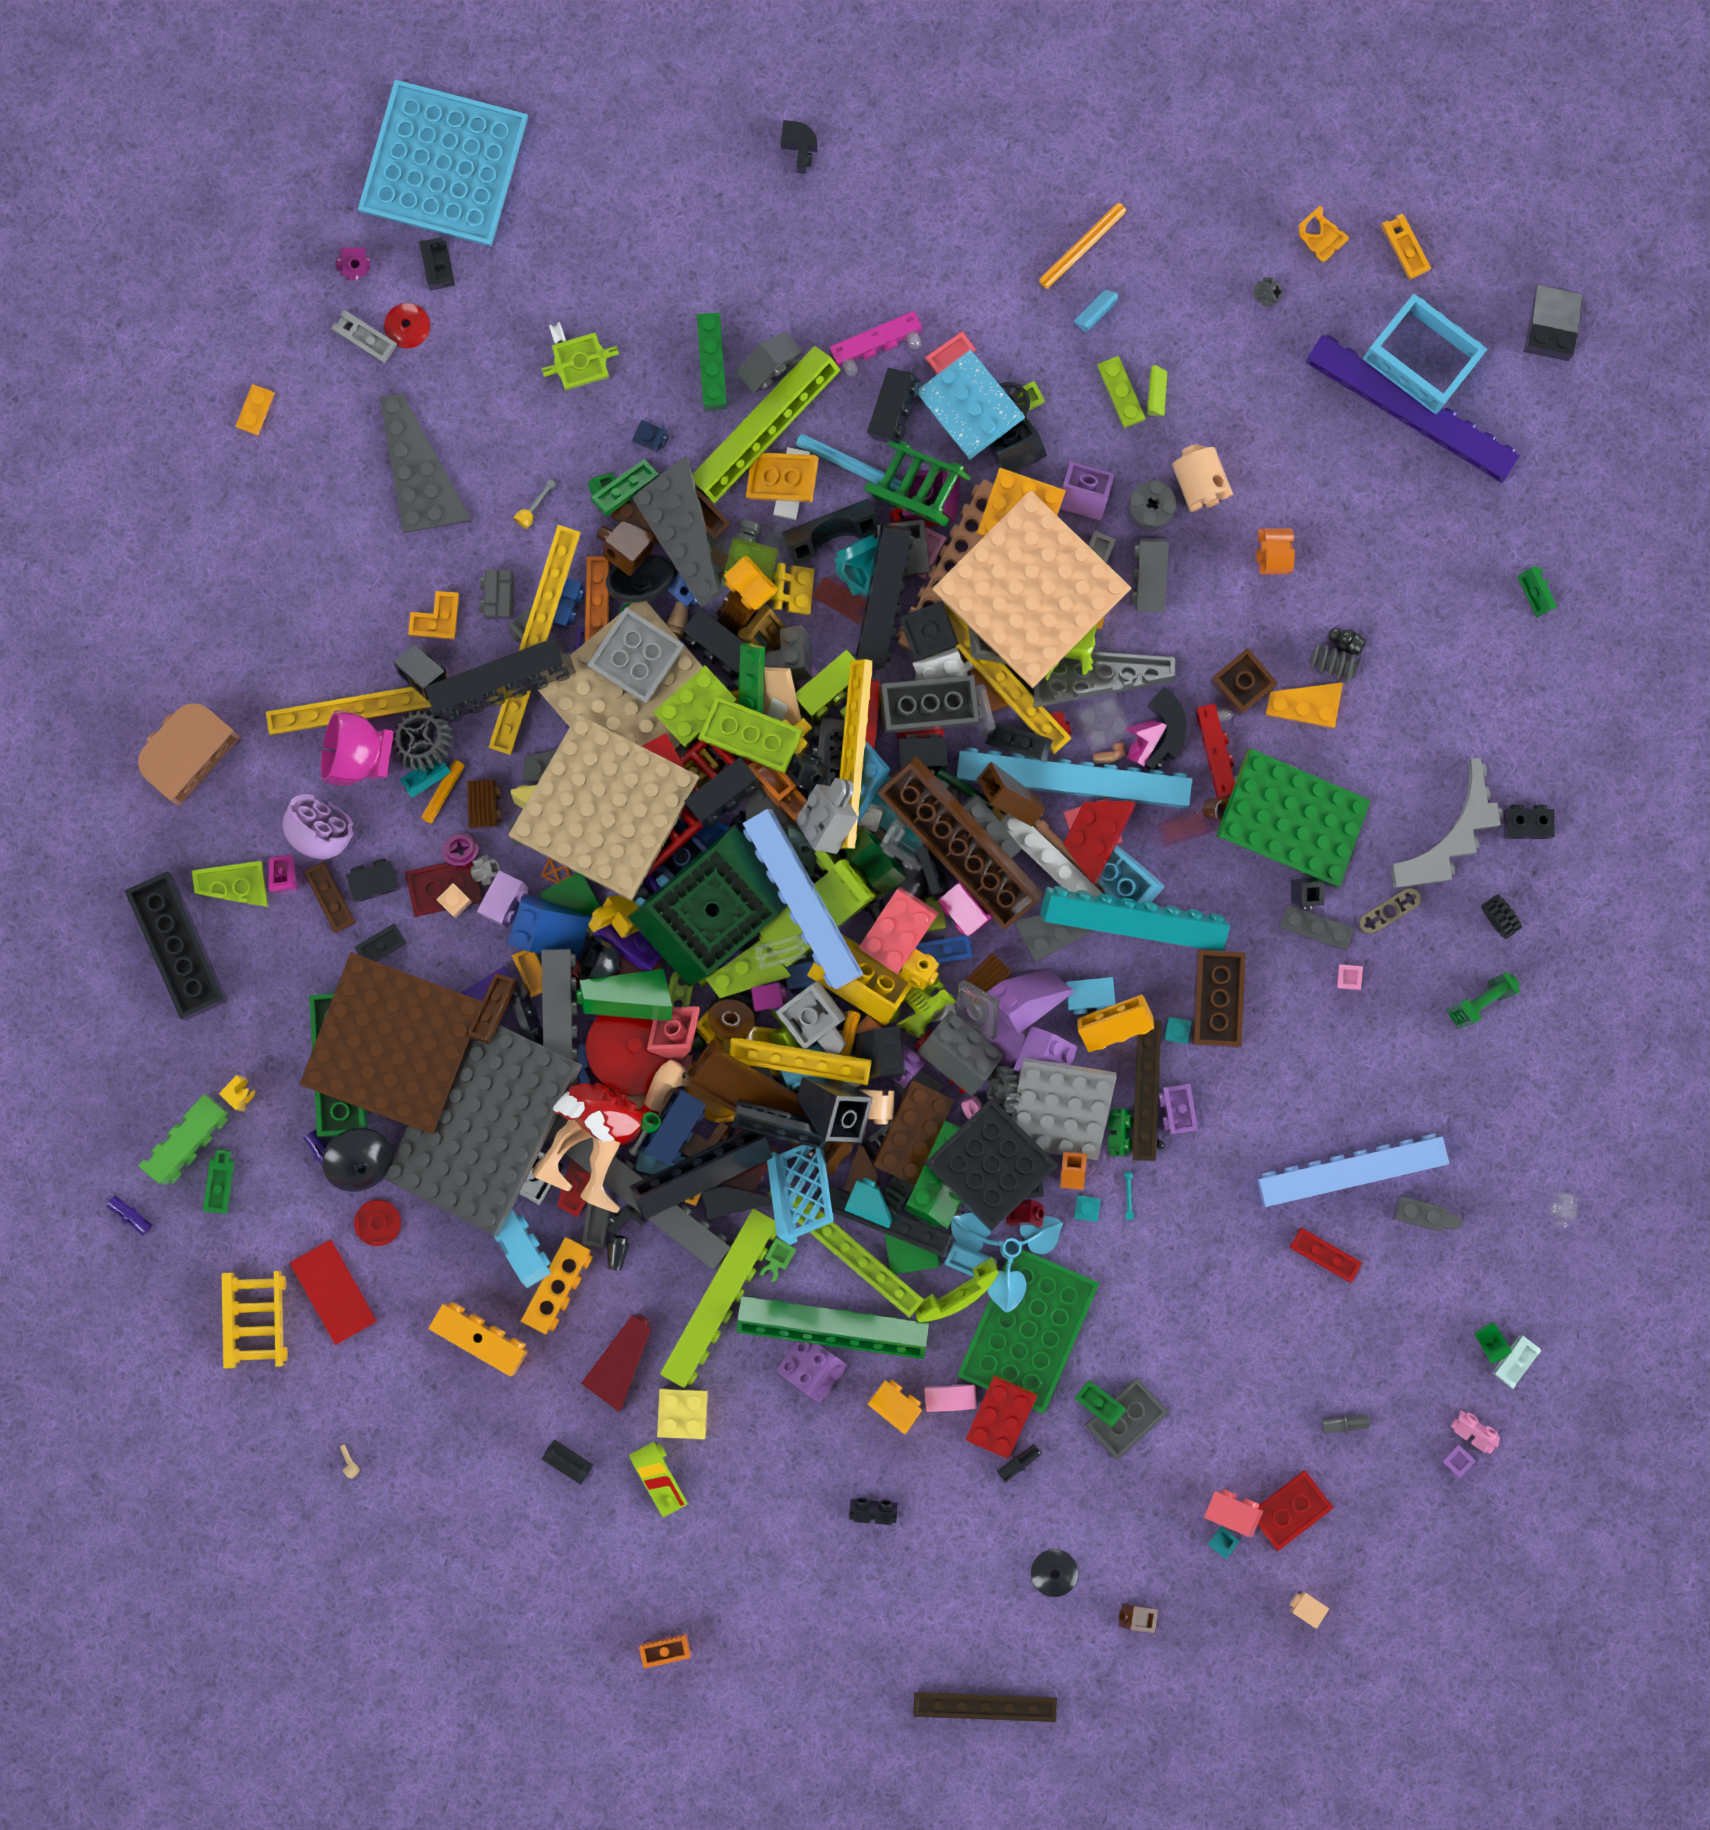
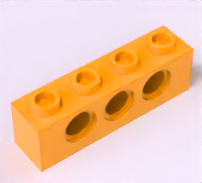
(568, 1250)

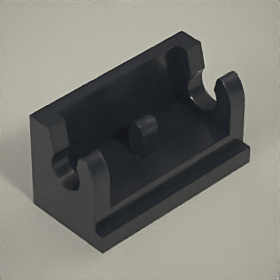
(437, 263)

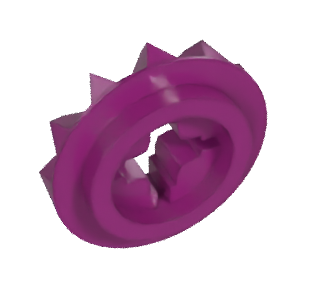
(451, 847)

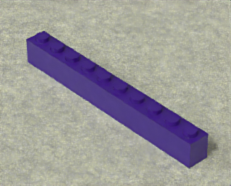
(1444, 428)

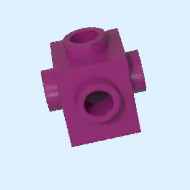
(345, 257)

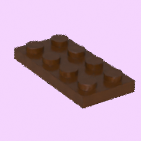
(913, 1132)

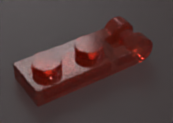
(839, 600)

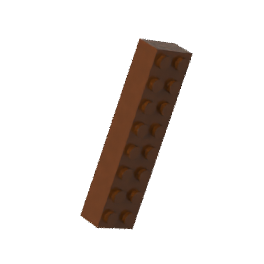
(960, 842)

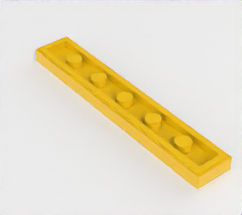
(800, 1060)

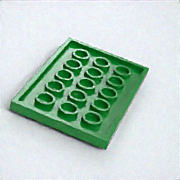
(1293, 818)
(1036, 1336)

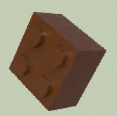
(1243, 682)

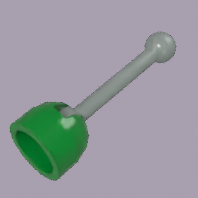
(647, 1127)

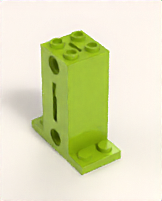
(844, 895)

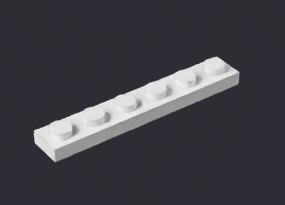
(1048, 856)

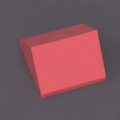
(674, 1037)

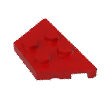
(1096, 834)

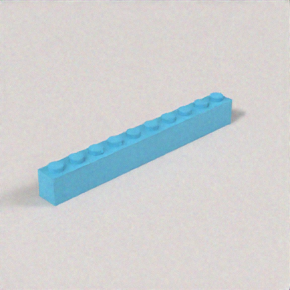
(1082, 779)

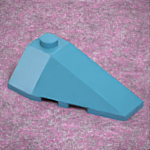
(1128, 879)

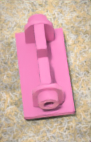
(1485, 1437)

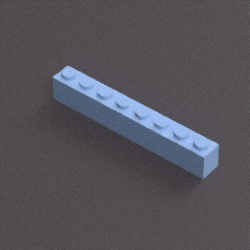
(802, 898)
(1353, 1171)

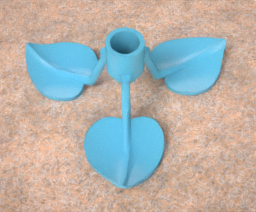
(1008, 1286)

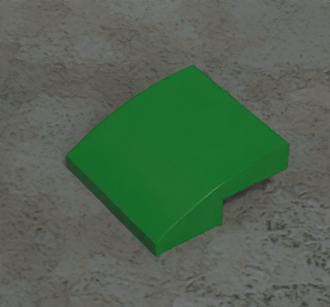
(572, 894)
(908, 1257)

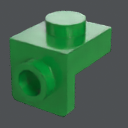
(1493, 1342)

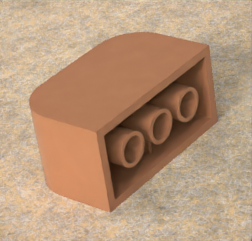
(185, 750)

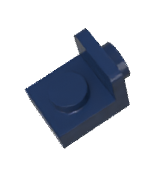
(650, 436)

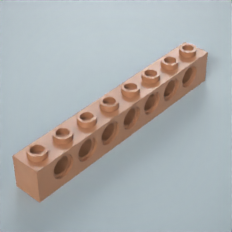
(948, 552)

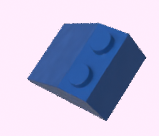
(548, 926)

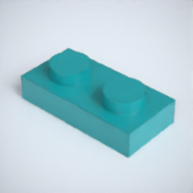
(419, 780)

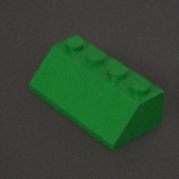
(930, 1197)

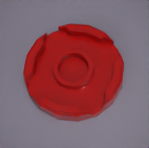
(384, 1220)

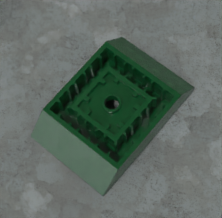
(676, 914)

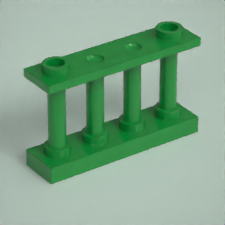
(917, 504)
(1467, 1012)

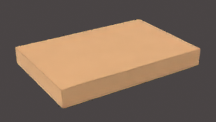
(779, 684)

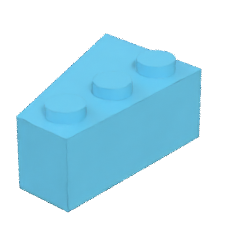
(522, 1250)

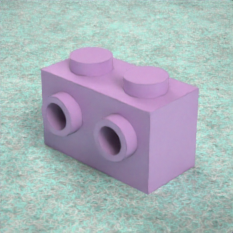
(503, 899)

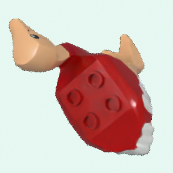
(609, 1121)

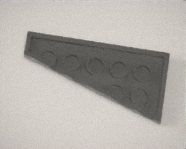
(420, 481)

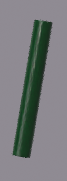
(961, 786)

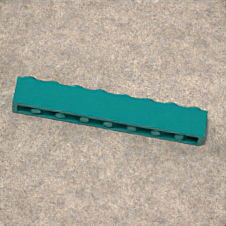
(1134, 919)

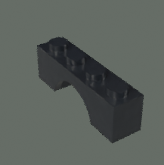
(854, 520)

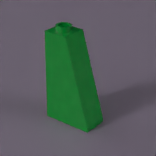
(627, 995)

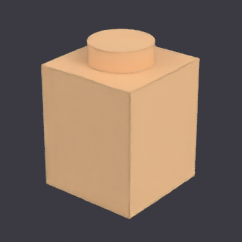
(454, 900)
(1308, 1609)

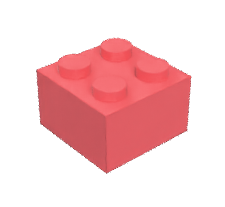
(1233, 1513)

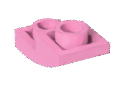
(950, 1397)

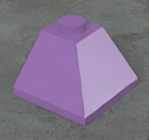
(1008, 1043)

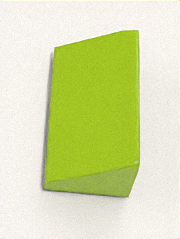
(1157, 391)

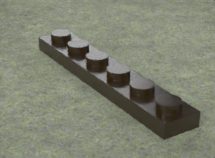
(1146, 1094)
(985, 1706)

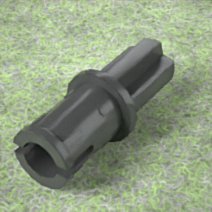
(1345, 1424)

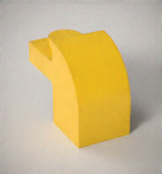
(615, 912)

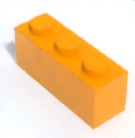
(1115, 1023)

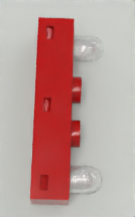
(1215, 747)

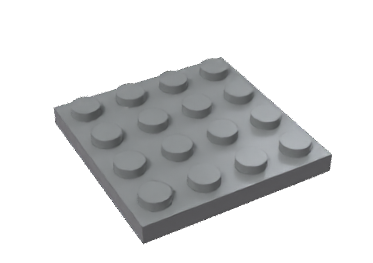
(1064, 1106)

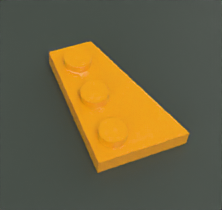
(1307, 705)

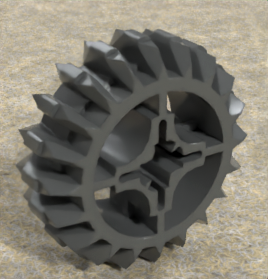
(415, 755)

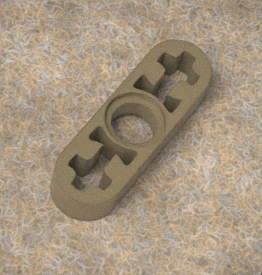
(1407, 907)

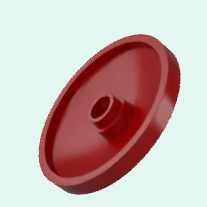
(619, 1054)

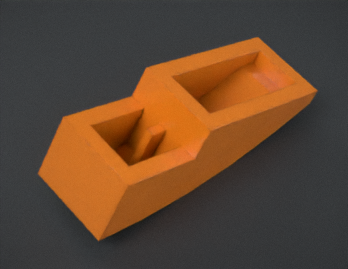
(780, 790)

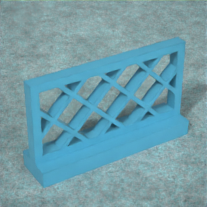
(783, 1198)

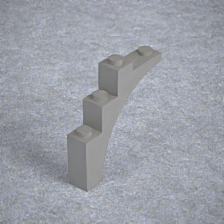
(1460, 841)

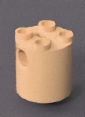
(1201, 477)

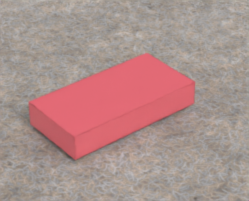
(949, 352)

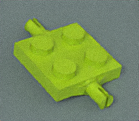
(580, 361)

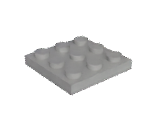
(636, 655)

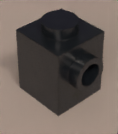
(1307, 892)

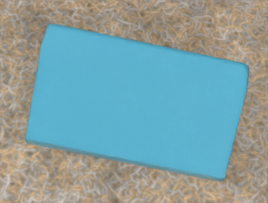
(1096, 310)

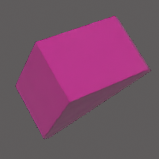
(282, 874)

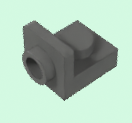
(519, 625)

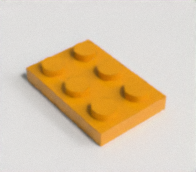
(782, 477)

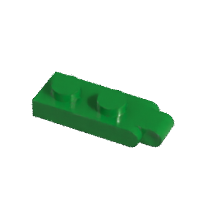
(219, 1182)

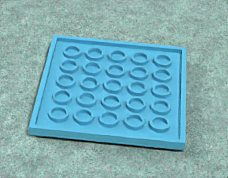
(443, 163)

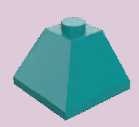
(869, 1203)

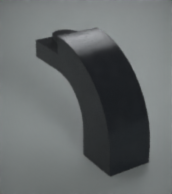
(1171, 714)

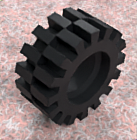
(1501, 916)

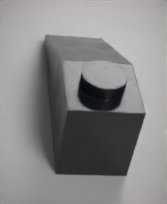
(730, 1199)

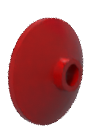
(413, 334)

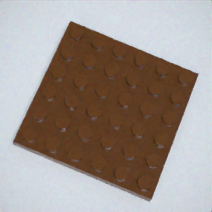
(391, 1043)

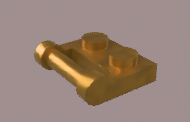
(767, 625)

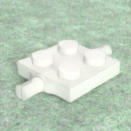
(942, 665)

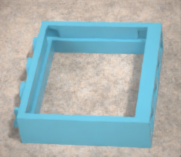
(1407, 378)

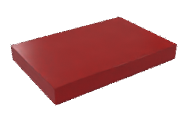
(1292, 1510)

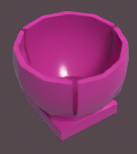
(359, 750)

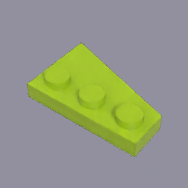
(745, 973)

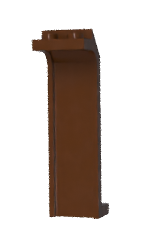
(729, 1080)

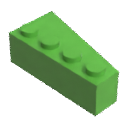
(185, 1140)

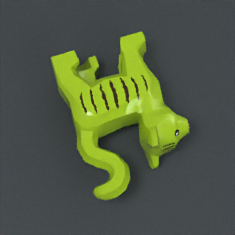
(925, 1007)

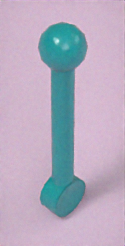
(1128, 1175)

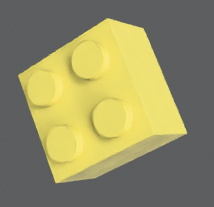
(682, 1413)

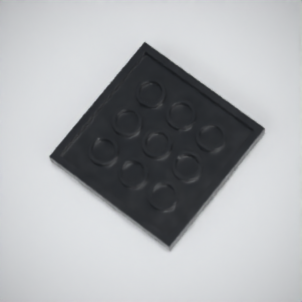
(991, 1164)

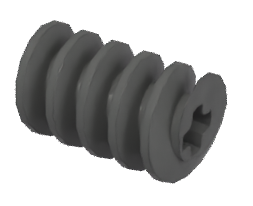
(1333, 663)

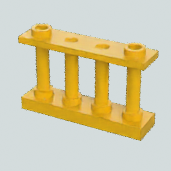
(231, 1308)

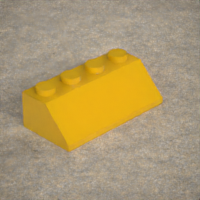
(876, 992)

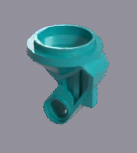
(855, 564)

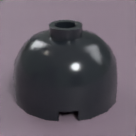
(599, 960)

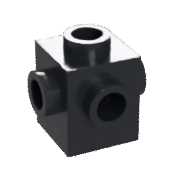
(807, 770)

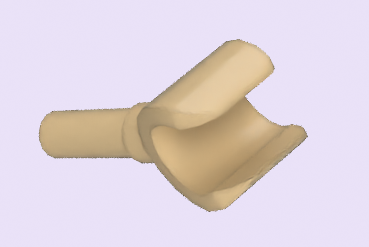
(351, 1469)

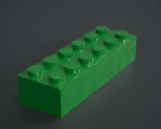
(331, 1114)

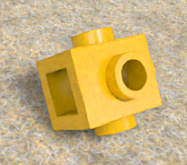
(920, 970)

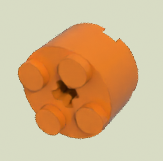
(1275, 551)

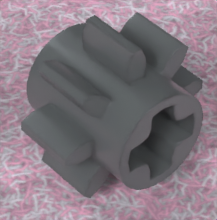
(1268, 291)

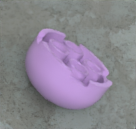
(309, 834)

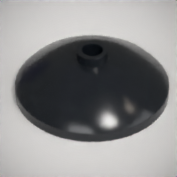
(646, 583)
(356, 1149)

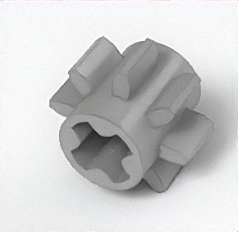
(484, 870)

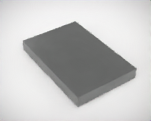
(1141, 1415)

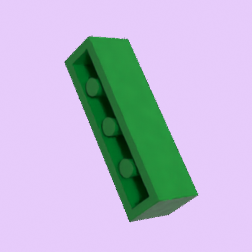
(711, 361)

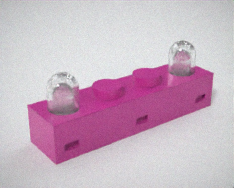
(869, 342)

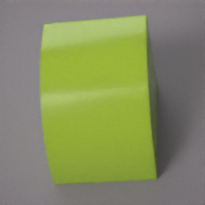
(784, 1037)

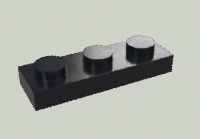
(1019, 742)

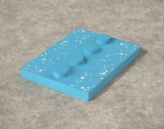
(970, 404)

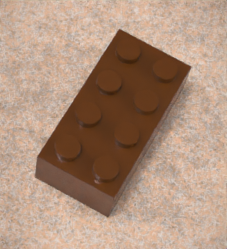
(1218, 999)

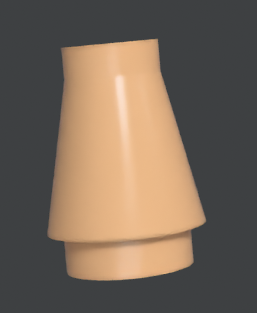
(678, 619)

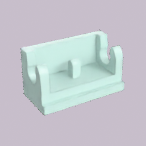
(1515, 1364)

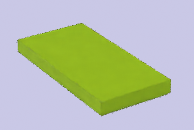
(750, 734)

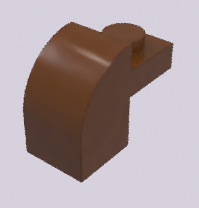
(698, 1143)

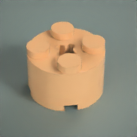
(882, 1105)

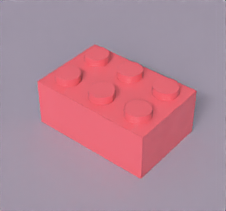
(898, 930)

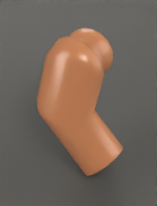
(1111, 756)

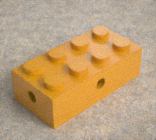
(464, 1330)

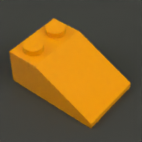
(895, 1406)

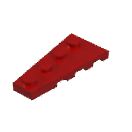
(578, 1178)

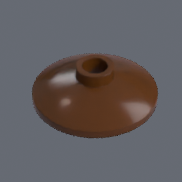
(730, 1012)

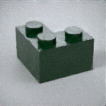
(881, 870)

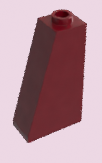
(617, 1366)

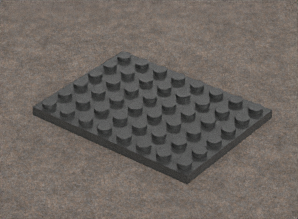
(486, 1130)

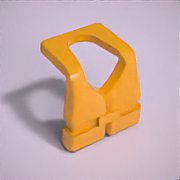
(1328, 239)

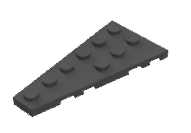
(679, 525)
(1109, 675)

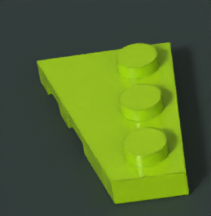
(233, 882)

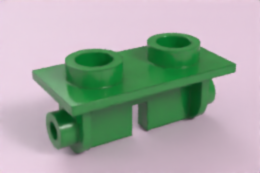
(1121, 1143)

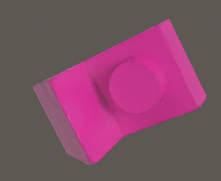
(1147, 736)

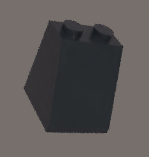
(835, 1108)

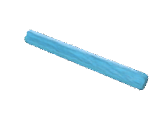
(844, 461)

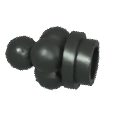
(1348, 641)

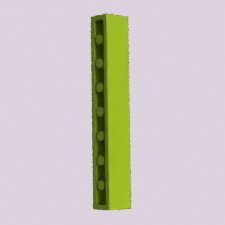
(765, 424)
(719, 1297)

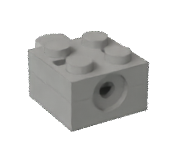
(828, 816)
(814, 1018)

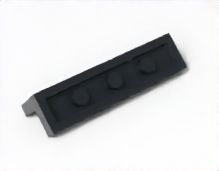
(776, 1124)

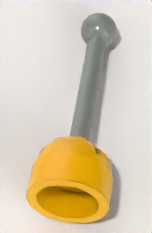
(524, 516)

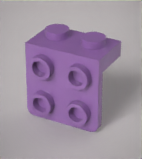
(812, 1369)

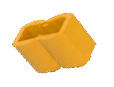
(750, 583)

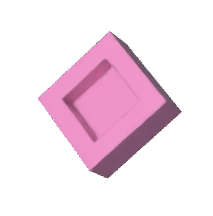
(1349, 977)

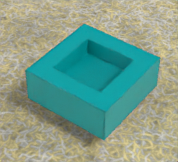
(1177, 1030)
(1087, 1208)
(1223, 1542)

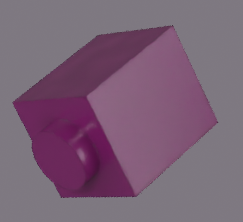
(768, 997)

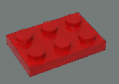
(1001, 1417)

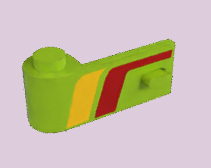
(658, 1478)

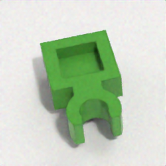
(779, 1256)

